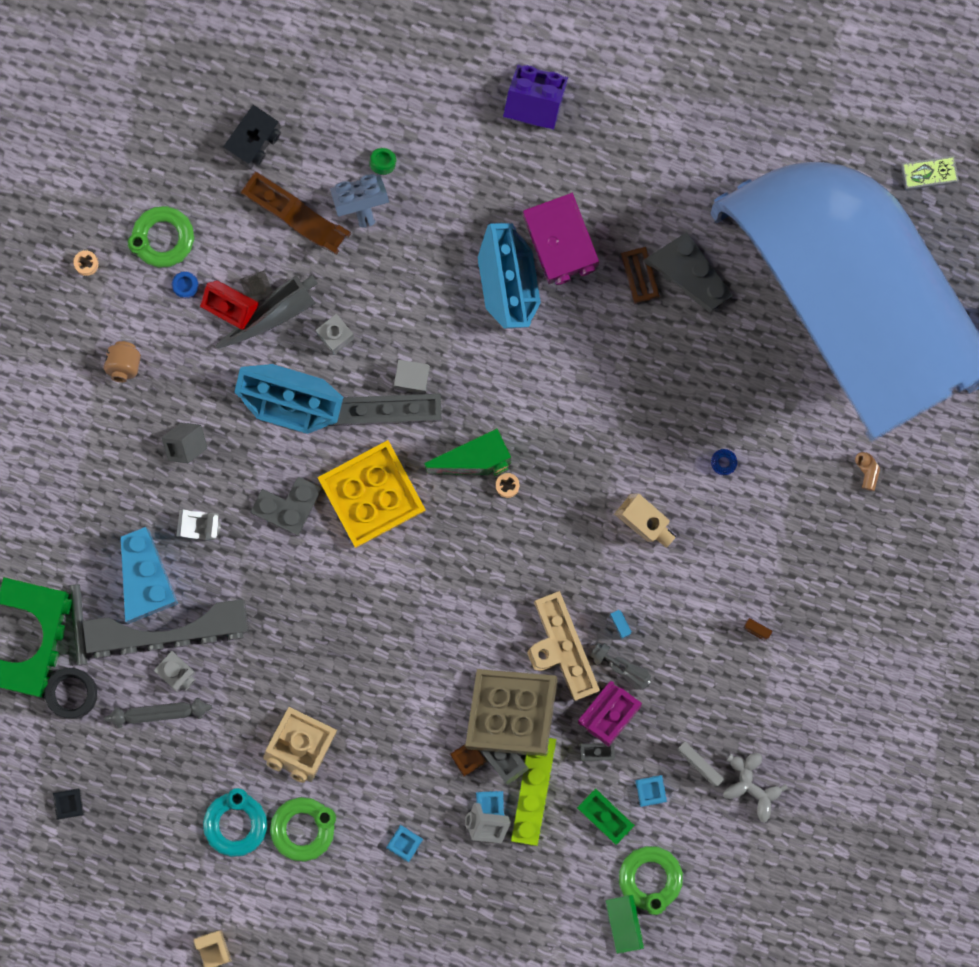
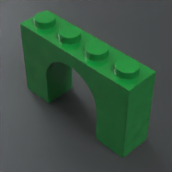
(49, 608)

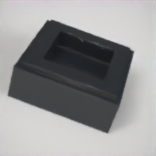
(68, 804)

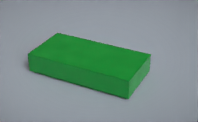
(624, 924)

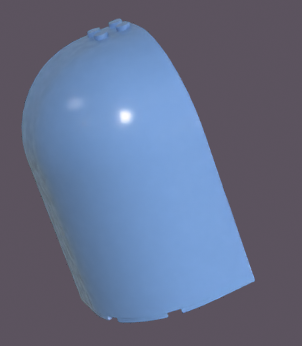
(860, 287)

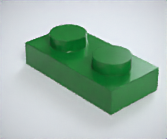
(605, 816)

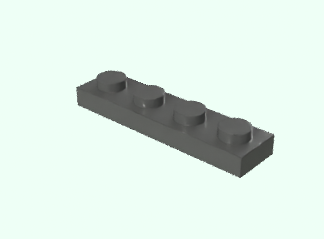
(390, 409)

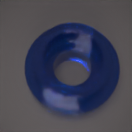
(724, 453)

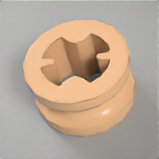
(86, 271)
(510, 493)

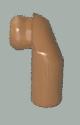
(870, 469)

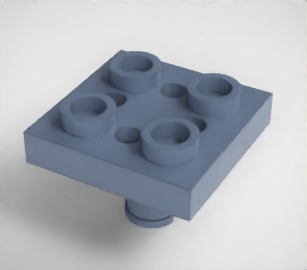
(360, 197)

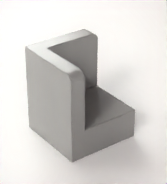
(411, 377)

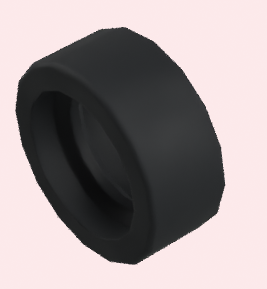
(52, 684)

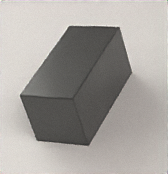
(597, 752)

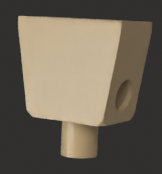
(637, 511)

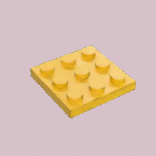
(371, 494)

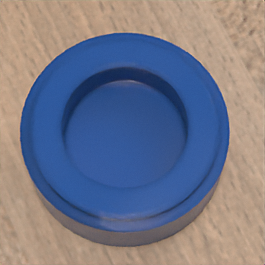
(185, 285)

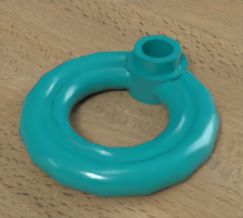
(218, 808)

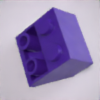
(535, 96)

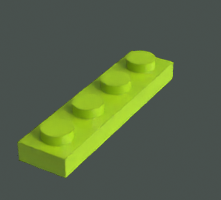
(533, 797)

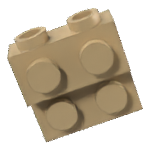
(299, 745)

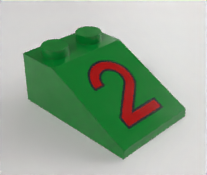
(478, 457)

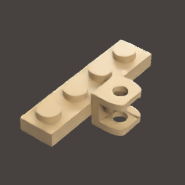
(562, 647)

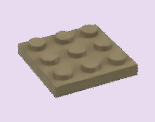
(511, 712)

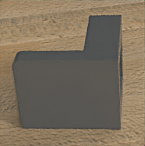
(184, 442)

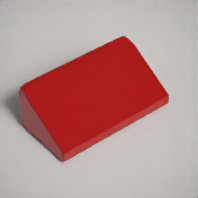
(228, 304)

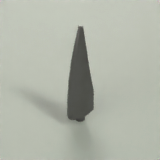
(278, 308)

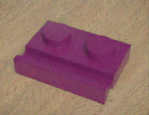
(609, 713)

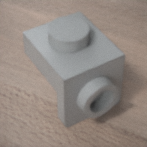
(198, 525)

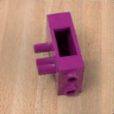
(561, 239)

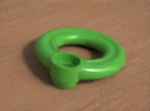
(146, 221)
(282, 817)
(661, 857)

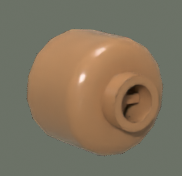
(122, 361)

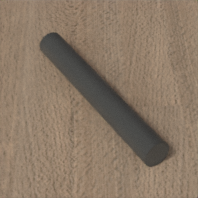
(77, 615)

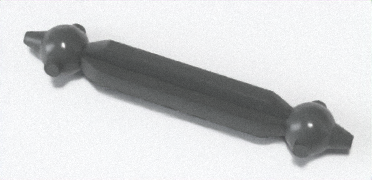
(158, 712)

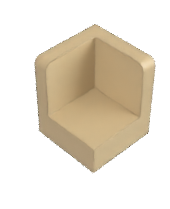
(213, 949)

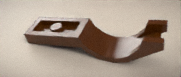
(294, 213)

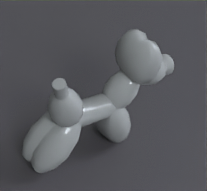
(746, 785)

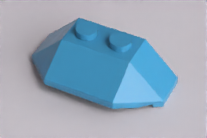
(508, 276)
(288, 397)

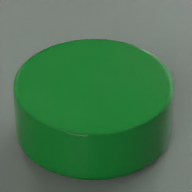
(382, 161)

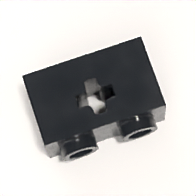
(253, 123)

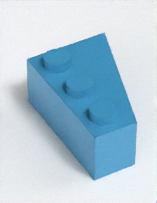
(144, 577)

